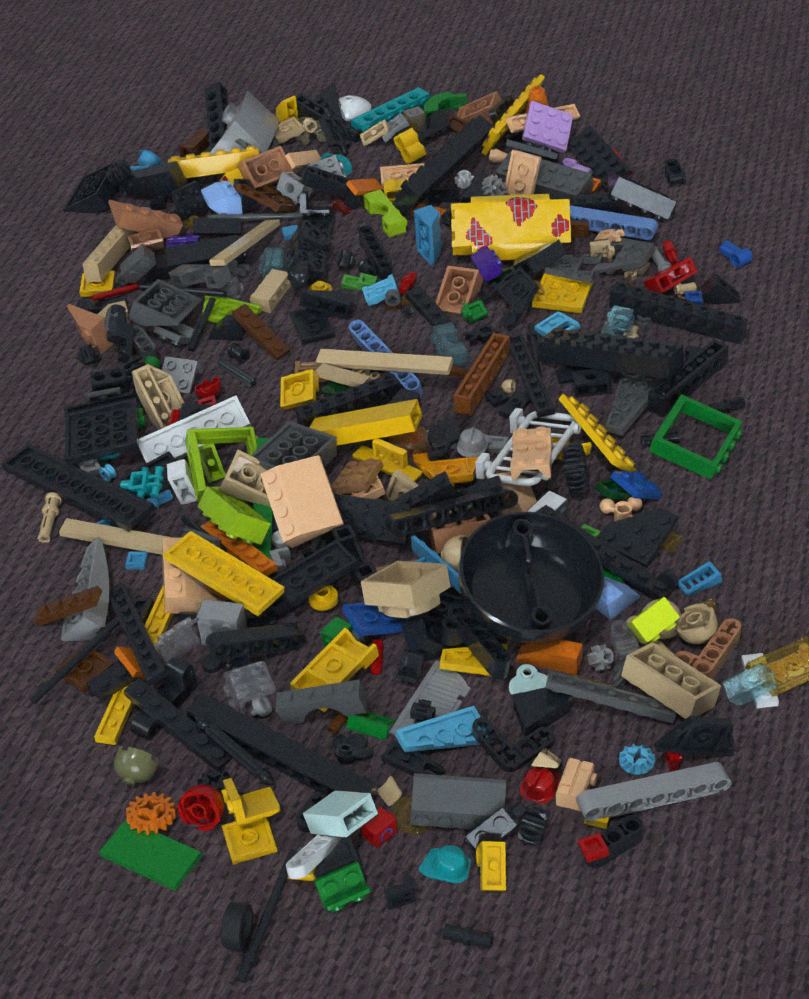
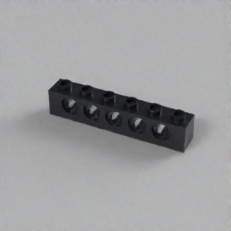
(216, 102)
(688, 377)
(367, 395)

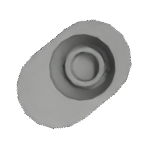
(472, 442)

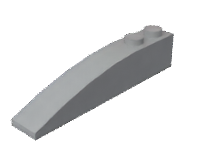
(94, 573)

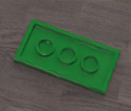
(151, 855)

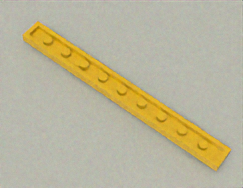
(120, 706)

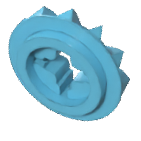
(642, 765)

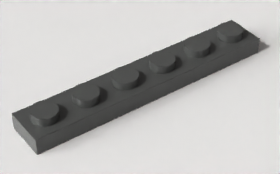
(609, 696)

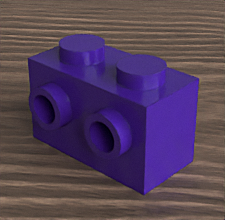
(487, 263)

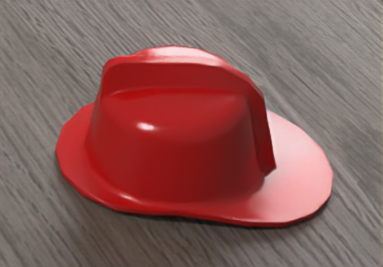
(540, 784)

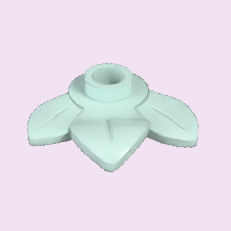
(525, 683)

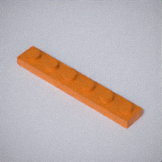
(243, 551)

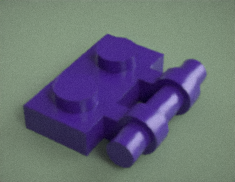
(181, 240)

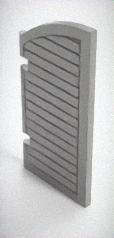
(441, 688)

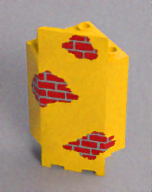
(509, 224)

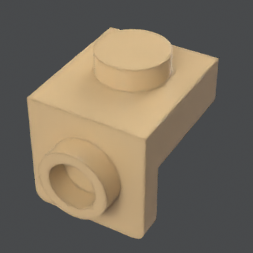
(602, 247)

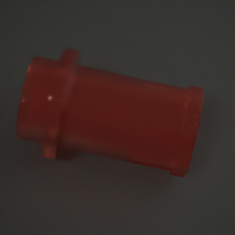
(338, 204)

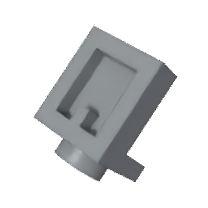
(280, 557)

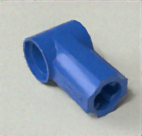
(736, 255)

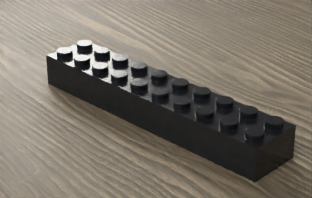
(441, 165)

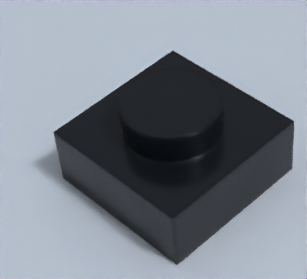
(497, 397)

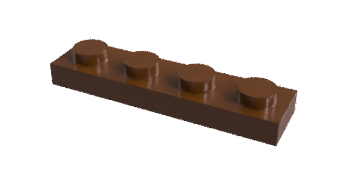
(260, 332)
(67, 606)

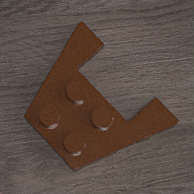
(268, 197)

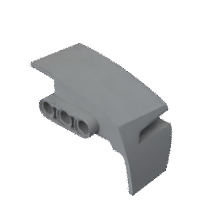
(247, 126)

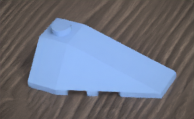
(615, 598)

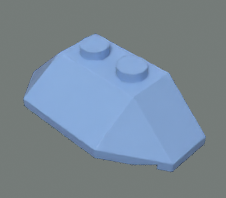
(222, 198)

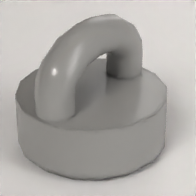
(261, 707)

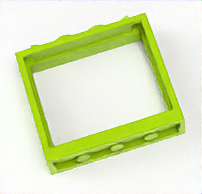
(216, 436)

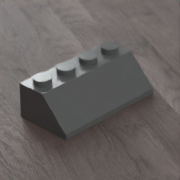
(454, 800)

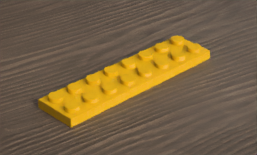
(516, 109)

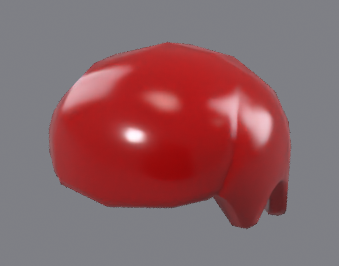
(208, 388)

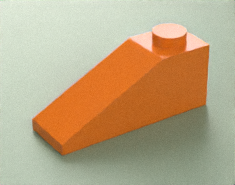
(555, 655)

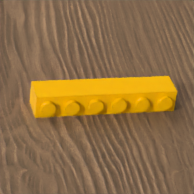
(213, 163)

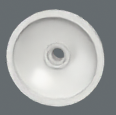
(354, 106)

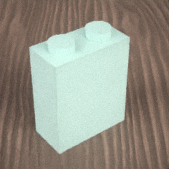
(340, 813)

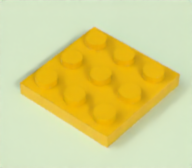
(562, 294)

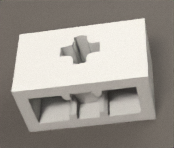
(181, 481)

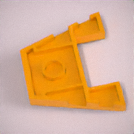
(459, 470)

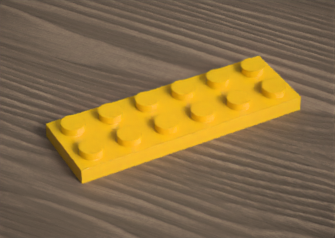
(597, 433)
(224, 573)

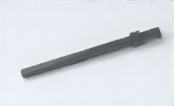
(265, 216)

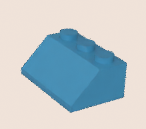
(428, 233)

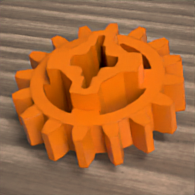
(150, 813)

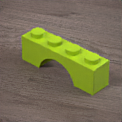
(392, 221)

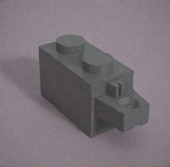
(136, 266)

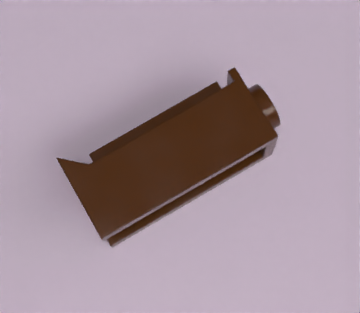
(196, 144)

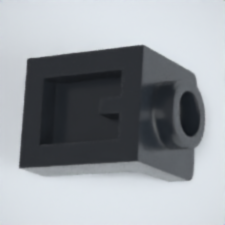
(401, 894)

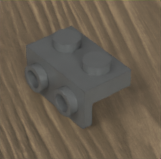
(178, 334)

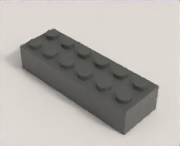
(555, 179)

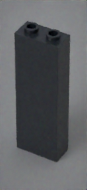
(193, 253)

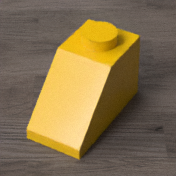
(287, 109)

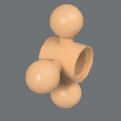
(621, 509)

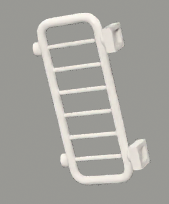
(486, 468)

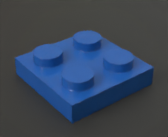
(637, 484)

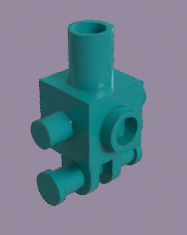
(144, 483)

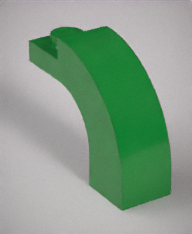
(444, 101)

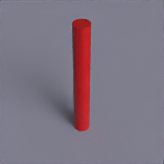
(114, 292)

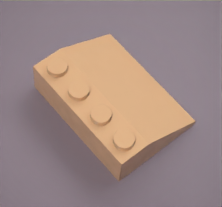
(301, 500)
(181, 589)

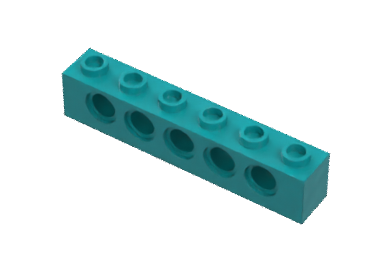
(390, 109)

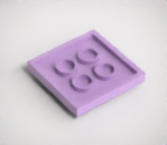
(547, 127)

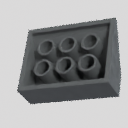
(162, 305)
(296, 443)

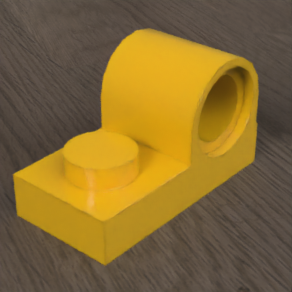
(492, 864)

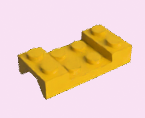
(336, 662)

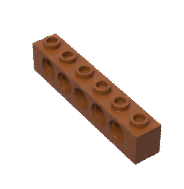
(481, 374)

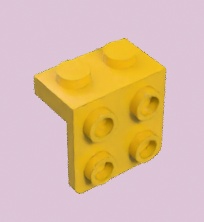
(250, 805)

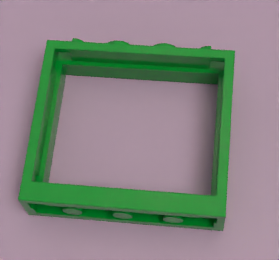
(690, 459)

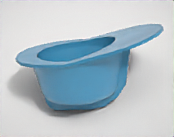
(148, 159)

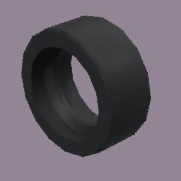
(236, 925)

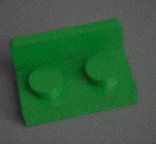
(341, 887)

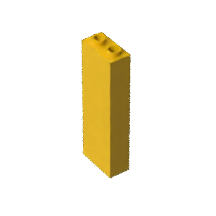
(371, 422)

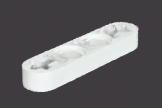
(311, 855)

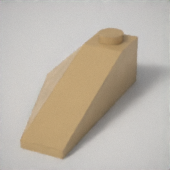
(244, 479)

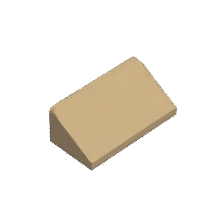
(375, 132)
(546, 759)

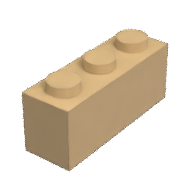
(271, 290)

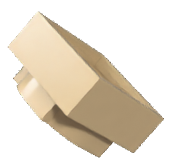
(406, 588)

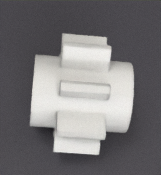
(463, 179)

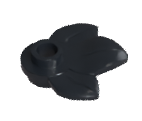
(349, 748)

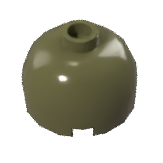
(134, 765)

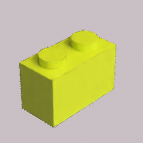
(653, 621)

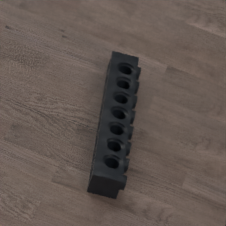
(680, 313)

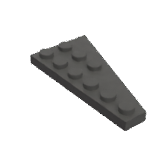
(629, 401)

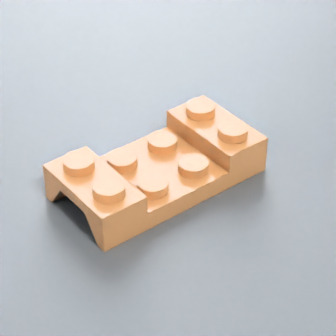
(531, 451)

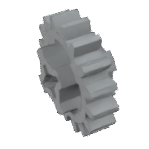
(494, 186)

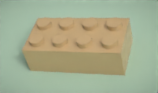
(671, 680)

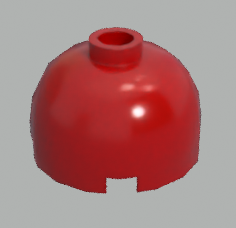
(200, 803)

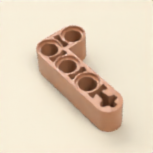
(717, 649)

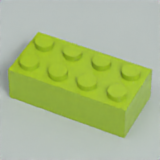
(233, 516)

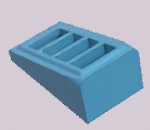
(708, 568)

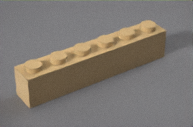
(107, 254)

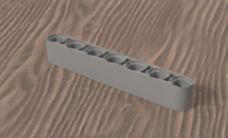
(653, 791)

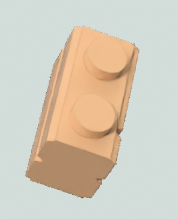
(576, 778)

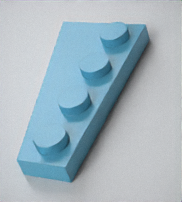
(440, 732)

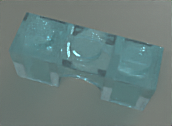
(619, 320)
(447, 344)

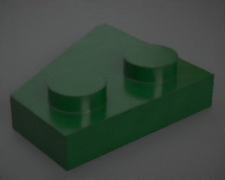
(611, 490)

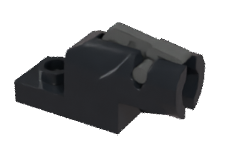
(119, 331)

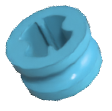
(107, 472)

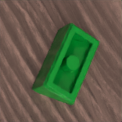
(371, 724)

